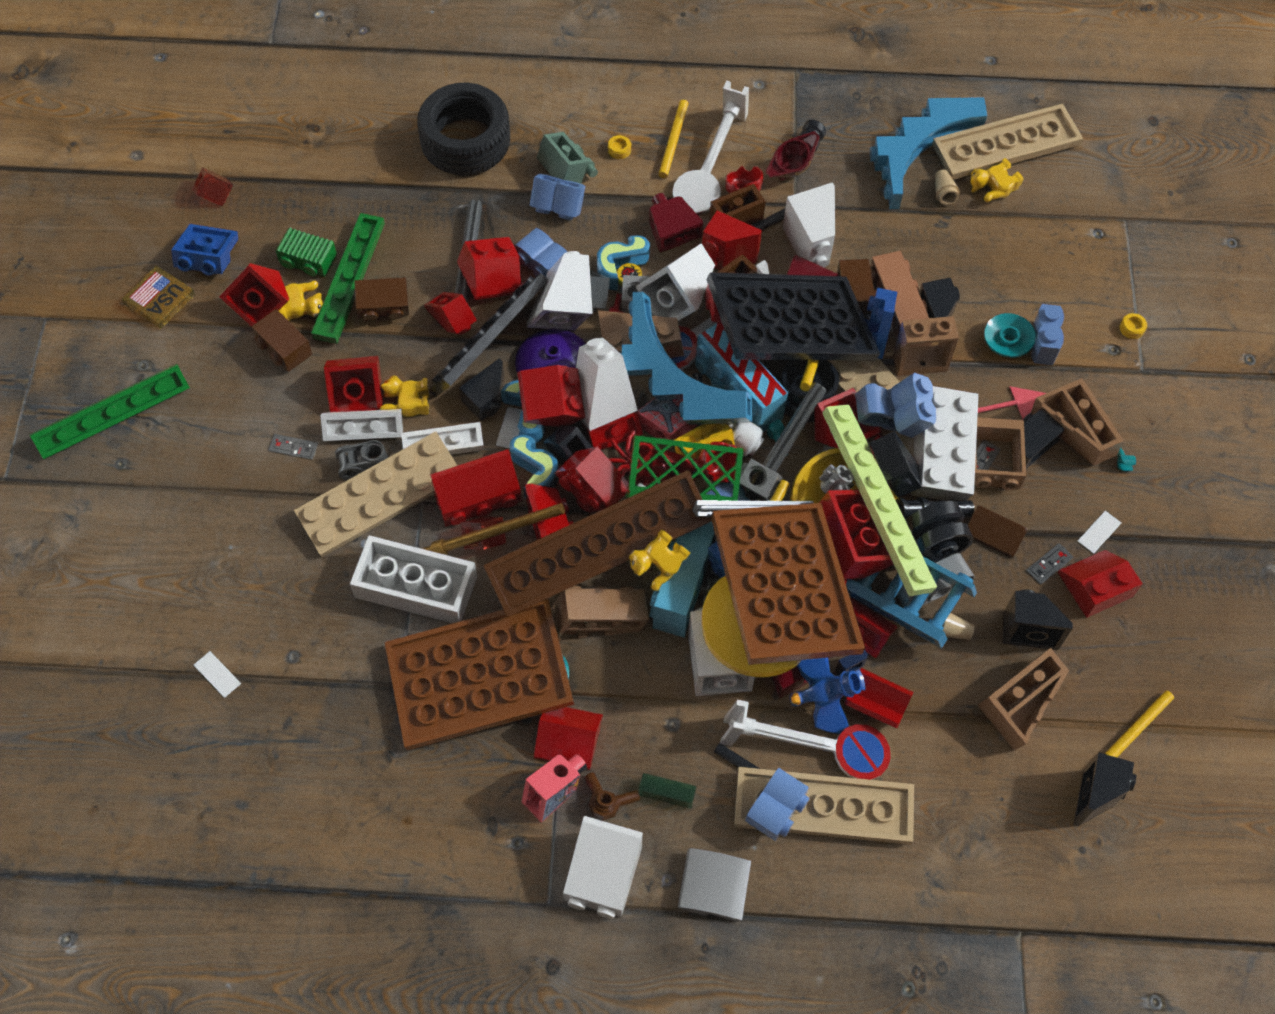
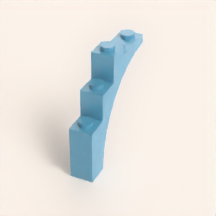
(916, 134)
(647, 357)

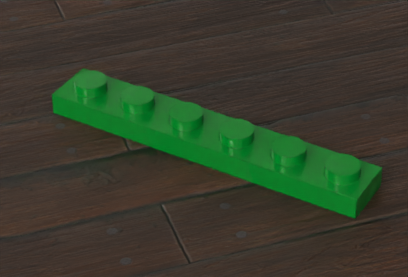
(351, 268)
(109, 411)

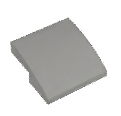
(714, 884)

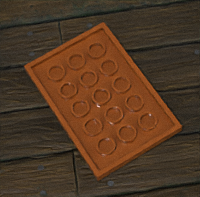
(786, 583)
(477, 674)

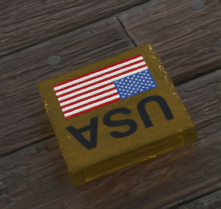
(158, 296)

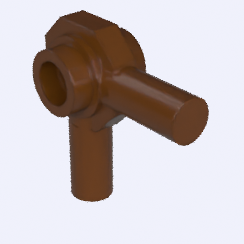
(604, 803)

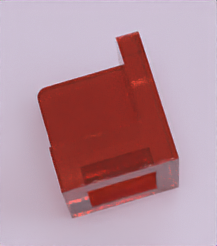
(212, 186)
(480, 523)

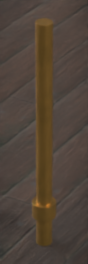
(444, 546)

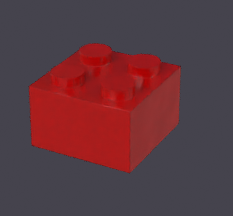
(592, 480)

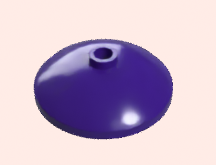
(536, 350)

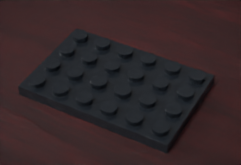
(791, 317)

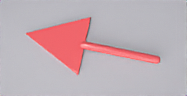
(1022, 398)

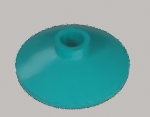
(1009, 327)

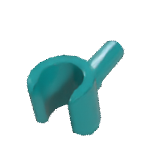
(775, 429)
(1125, 462)

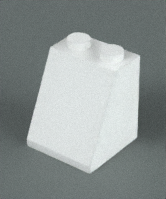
(811, 223)
(679, 285)
(566, 295)
(603, 384)
(708, 673)
(602, 867)

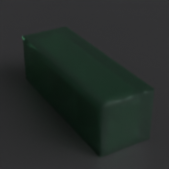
(667, 790)

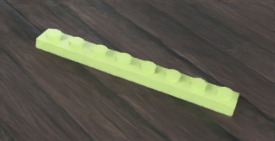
(879, 501)

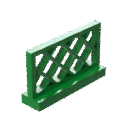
(633, 490)

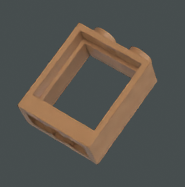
(936, 357)
(1006, 431)

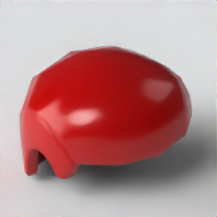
(743, 178)
(727, 460)

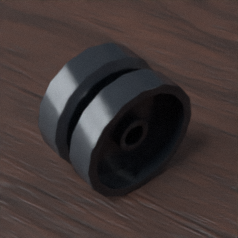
(791, 379)
(940, 530)

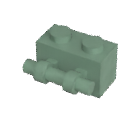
(564, 158)

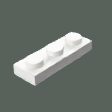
(361, 425)
(456, 438)

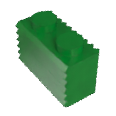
(306, 252)

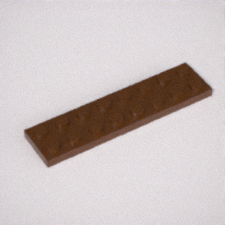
(594, 544)

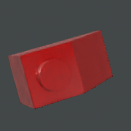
(451, 312)

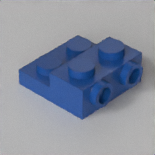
(204, 249)
(882, 312)

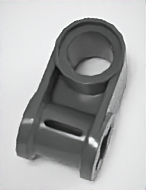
(359, 457)

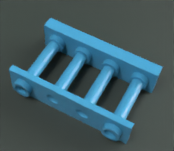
(908, 616)

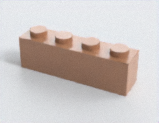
(894, 274)

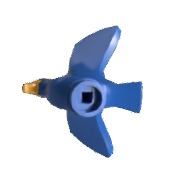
(826, 693)

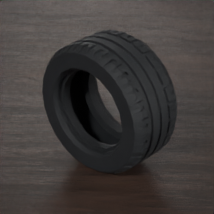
(464, 102)

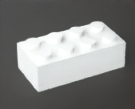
(948, 447)
(413, 580)

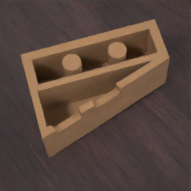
(616, 331)
(1084, 420)
(600, 610)
(1024, 697)

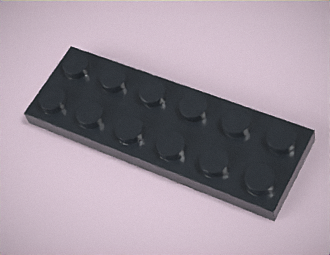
(486, 334)

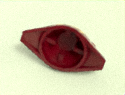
(793, 157)

